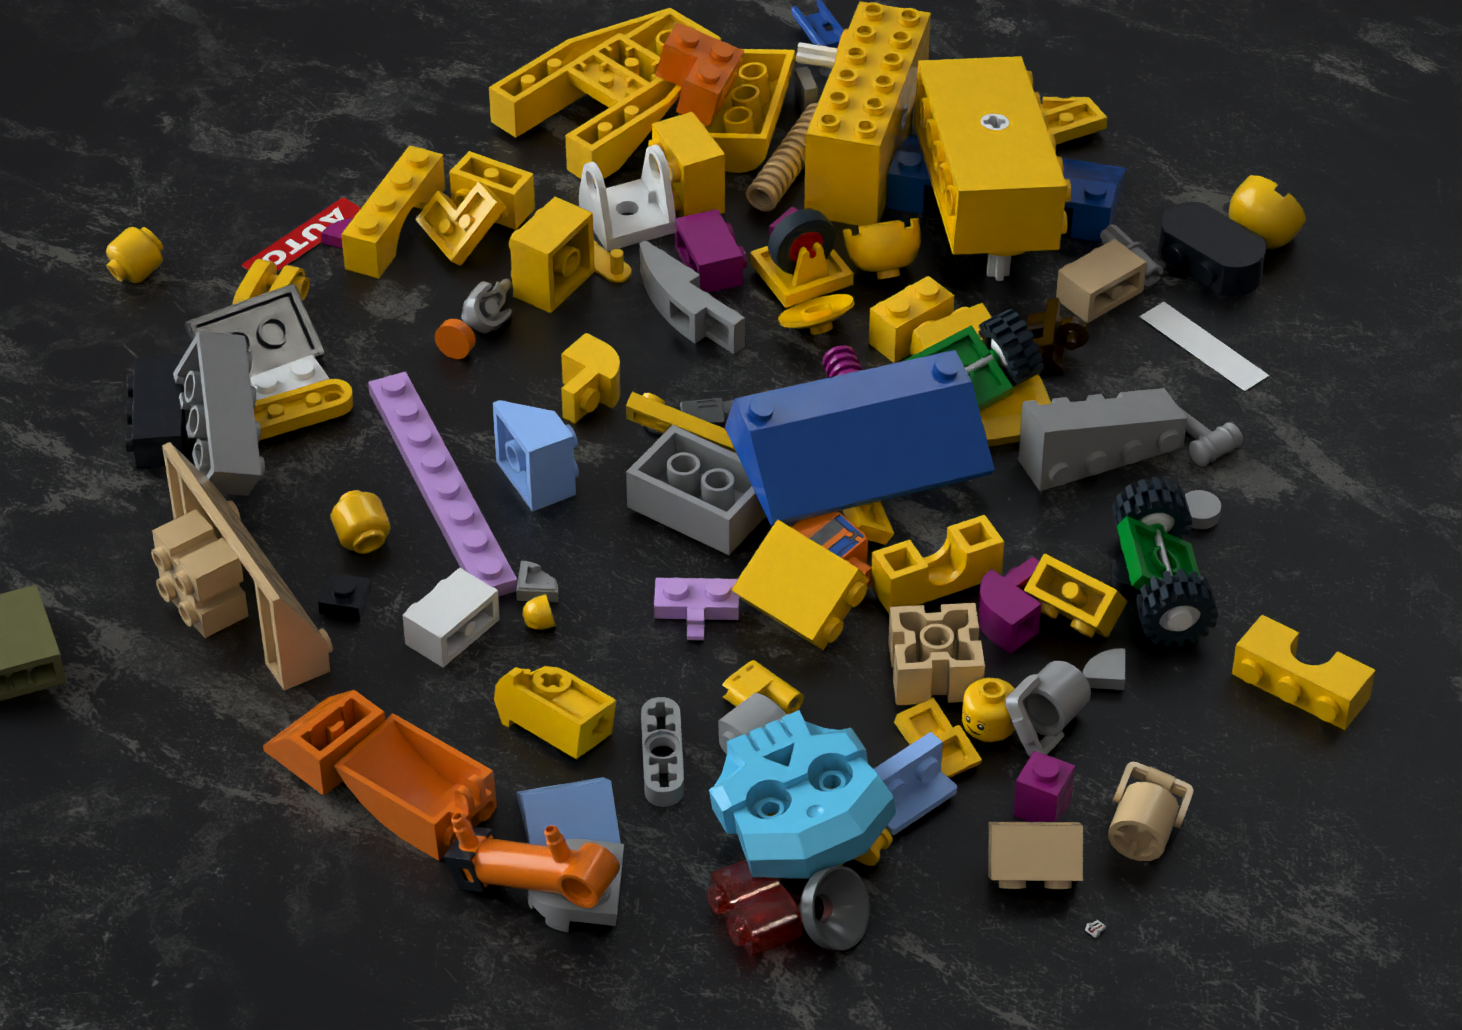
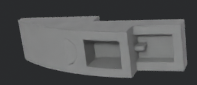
(684, 305)

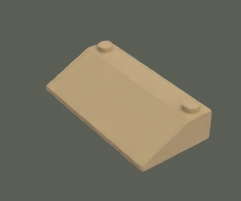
(291, 641)

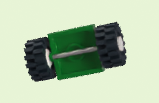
(998, 361)
(1162, 565)

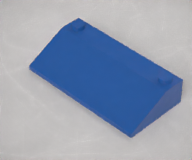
(860, 437)

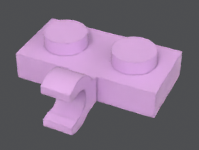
(695, 601)

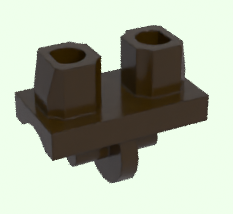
(1056, 334)

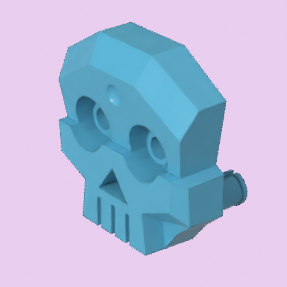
(789, 774)

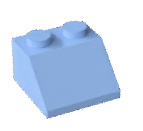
(535, 453)

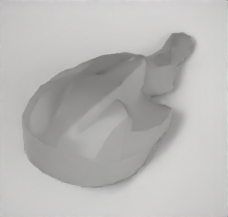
(483, 308)

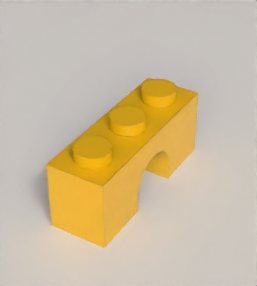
(908, 579)
(1328, 690)

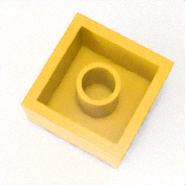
(693, 163)
(552, 254)

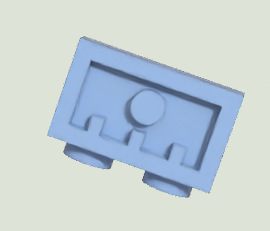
(916, 781)

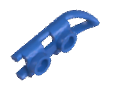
(815, 25)

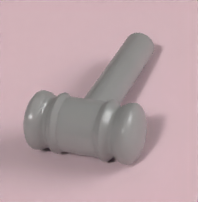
(1211, 444)

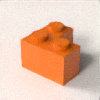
(702, 68)

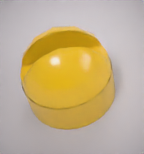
(538, 613)

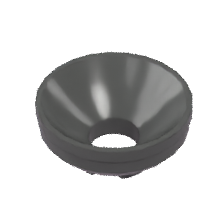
(844, 908)

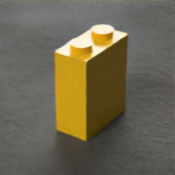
(801, 585)

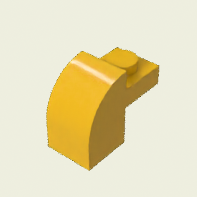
(589, 377)

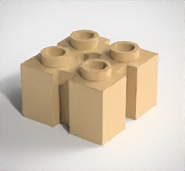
(199, 574)
(934, 652)

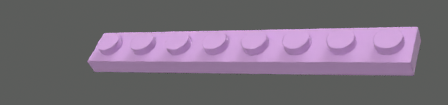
(441, 482)

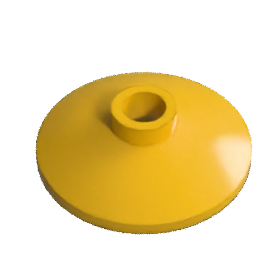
(817, 313)

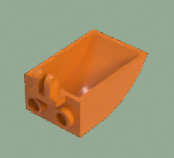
(417, 784)

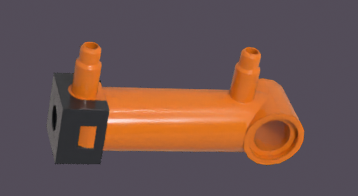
(482, 861)

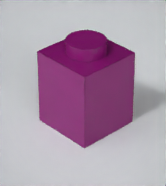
(1043, 789)

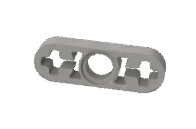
(670, 764)

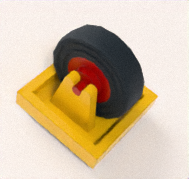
(801, 259)

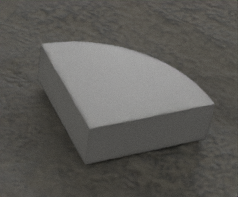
(535, 582)
(1106, 670)

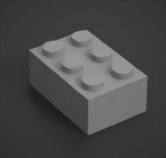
(695, 490)

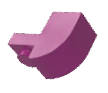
(1005, 610)

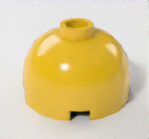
(1266, 211)
(884, 246)

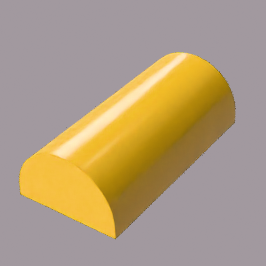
(752, 108)

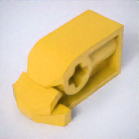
(556, 708)

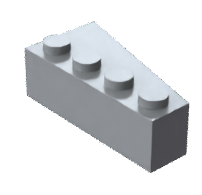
(221, 411)
(1096, 435)

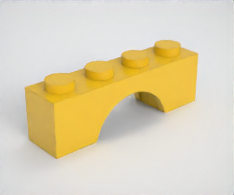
(374, 232)

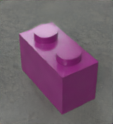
(710, 250)

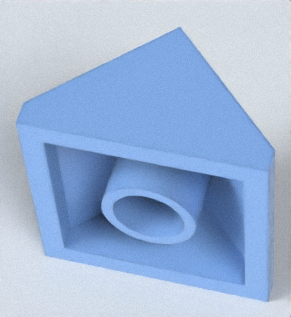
(577, 809)

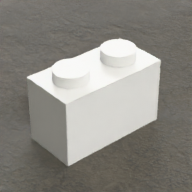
(451, 617)

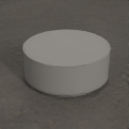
(1204, 509)

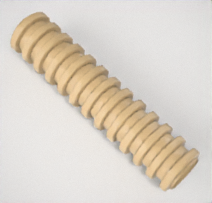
(782, 166)

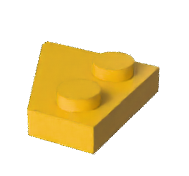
(1072, 117)

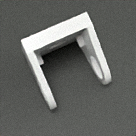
(647, 198)

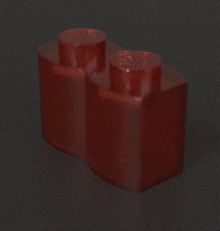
(756, 908)

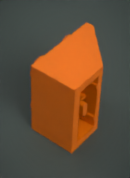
(324, 737)

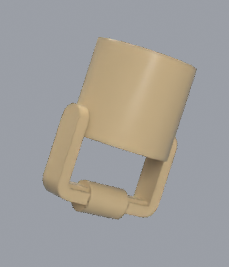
(1147, 811)

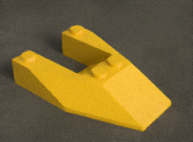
(611, 66)

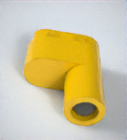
(757, 679)

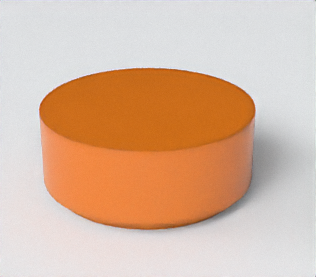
(455, 338)

